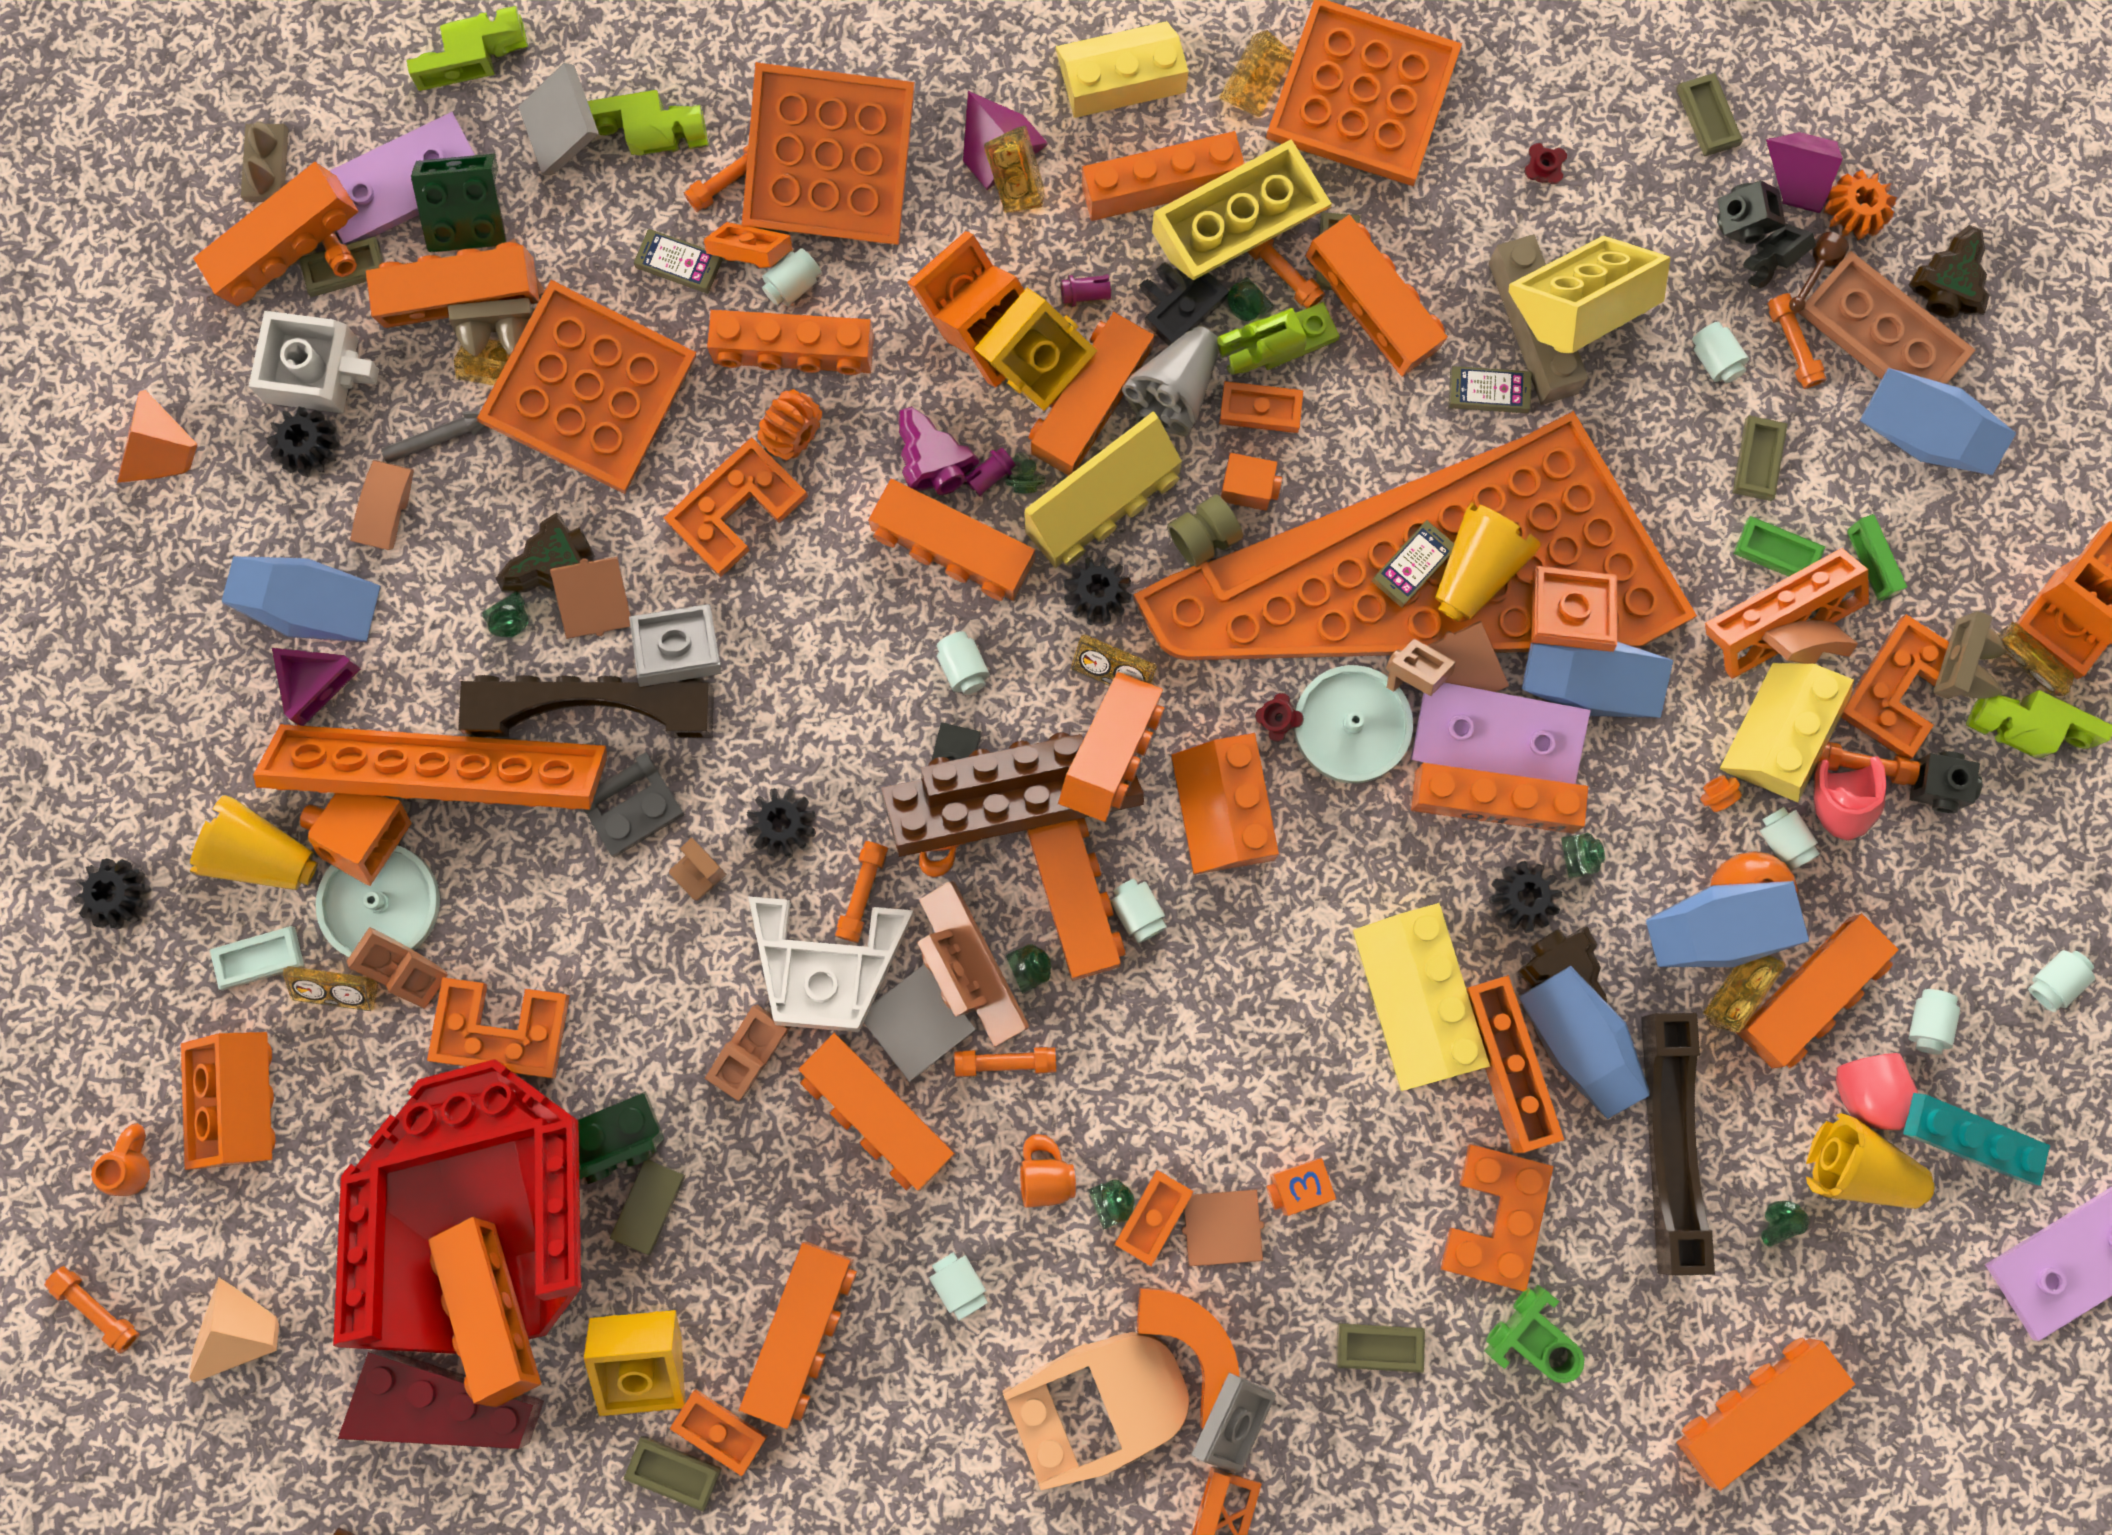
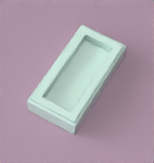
(256, 958)

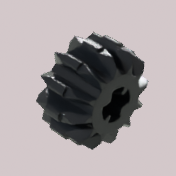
(312, 451)
(1113, 593)
(767, 831)
(126, 897)
(1536, 910)

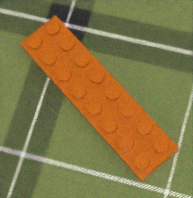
(432, 766)

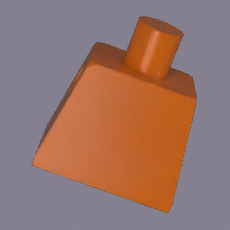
(356, 832)

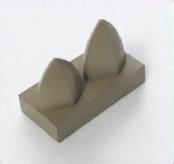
(263, 160)
(477, 320)
(1960, 670)

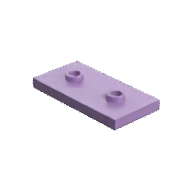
(382, 177)
(1500, 733)
(2059, 1268)

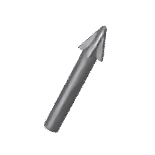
(433, 436)

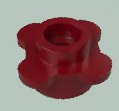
(1537, 171)
(1269, 711)

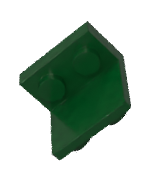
(458, 202)
(617, 1134)

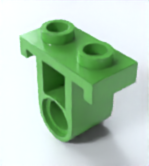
(1535, 1337)

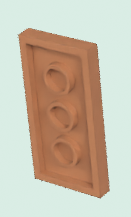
(1883, 324)

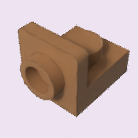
(1419, 667)
(696, 870)

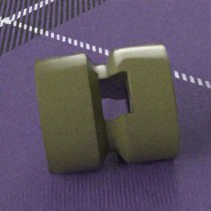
(1208, 529)

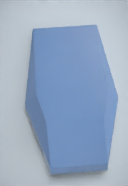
(1937, 423)
(302, 597)
(1606, 682)
(1728, 925)
(1586, 1041)

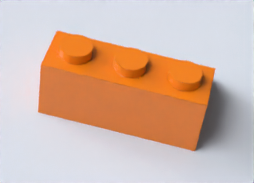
(1225, 804)
(227, 1100)

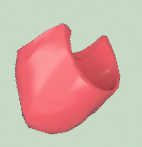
(1849, 800)
(1877, 1090)

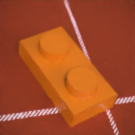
(748, 244)
(1261, 407)
(1153, 1218)
(718, 1432)

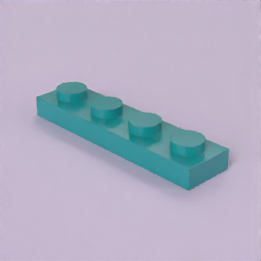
(1976, 1139)

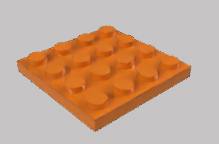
(1364, 91)
(827, 153)
(587, 387)

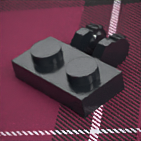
(1185, 306)

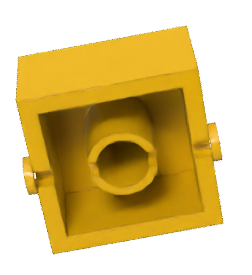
(1036, 349)

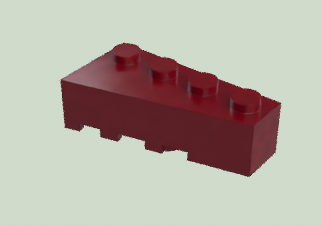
(429, 1405)

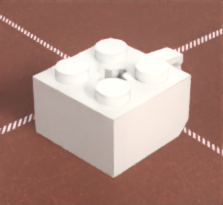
(307, 362)

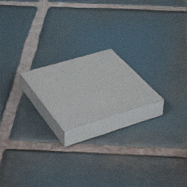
(558, 119)
(674, 645)
(916, 1023)
(1234, 1423)

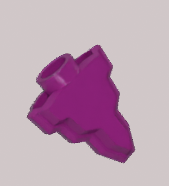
(931, 455)

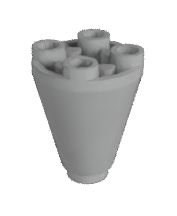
(1175, 381)

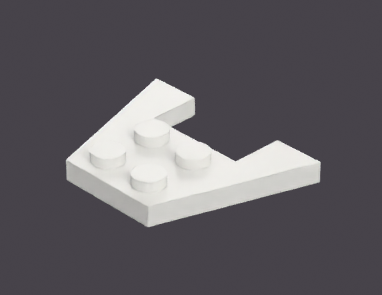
(824, 982)

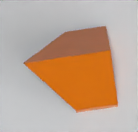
(155, 444)

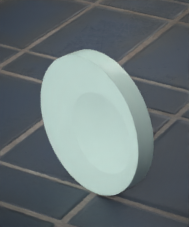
(1353, 724)
(398, 903)

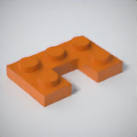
(702, 513)
(1875, 700)
(462, 1041)
(1510, 1251)

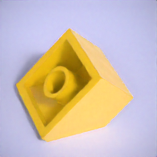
(635, 1362)

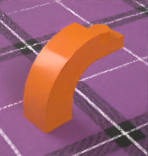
(1183, 1318)

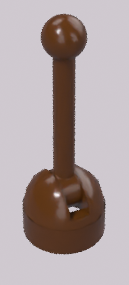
(1828, 252)

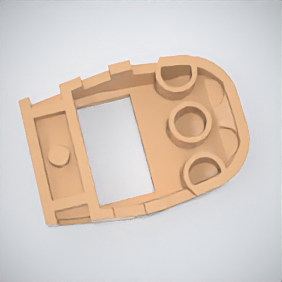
(1139, 1390)

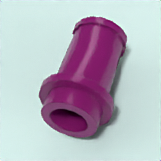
(1085, 289)
(990, 471)

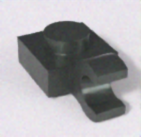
(1779, 248)

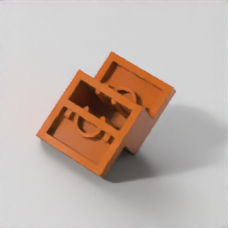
(966, 297)
(2075, 607)

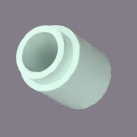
(791, 277)
(1720, 353)
(962, 663)
(1789, 838)
(1138, 910)
(2062, 980)
(1934, 1021)
(958, 1285)

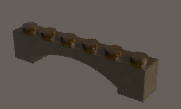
(495, 706)
(1680, 1218)

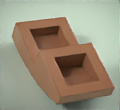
(380, 505)
(1808, 639)
(397, 967)
(746, 1053)

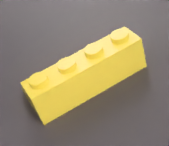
(1239, 211)
(1590, 292)
(1103, 492)
(1420, 997)

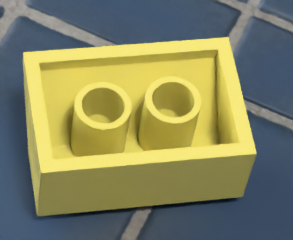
(1123, 69)
(1788, 727)

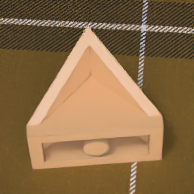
(232, 1333)

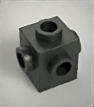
(1750, 212)
(1947, 782)

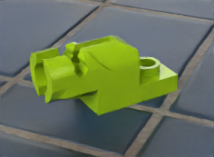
(469, 49)
(647, 124)
(1277, 339)
(2037, 723)

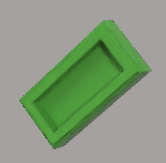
(1776, 547)
(1876, 557)

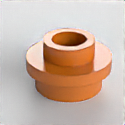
(1721, 793)

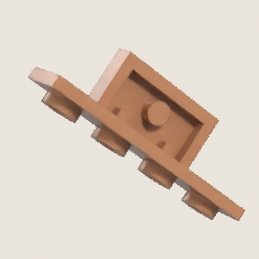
(966, 966)

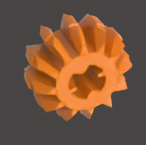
(1864, 218)
(789, 424)

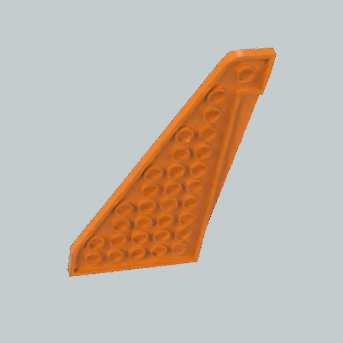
(1314, 584)

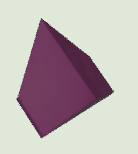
(985, 122)
(1804, 168)
(310, 680)

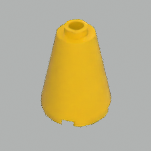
(1482, 561)
(250, 850)
(1865, 1167)

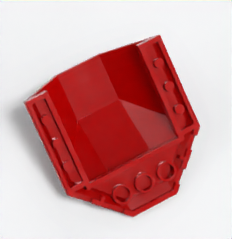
(458, 1151)

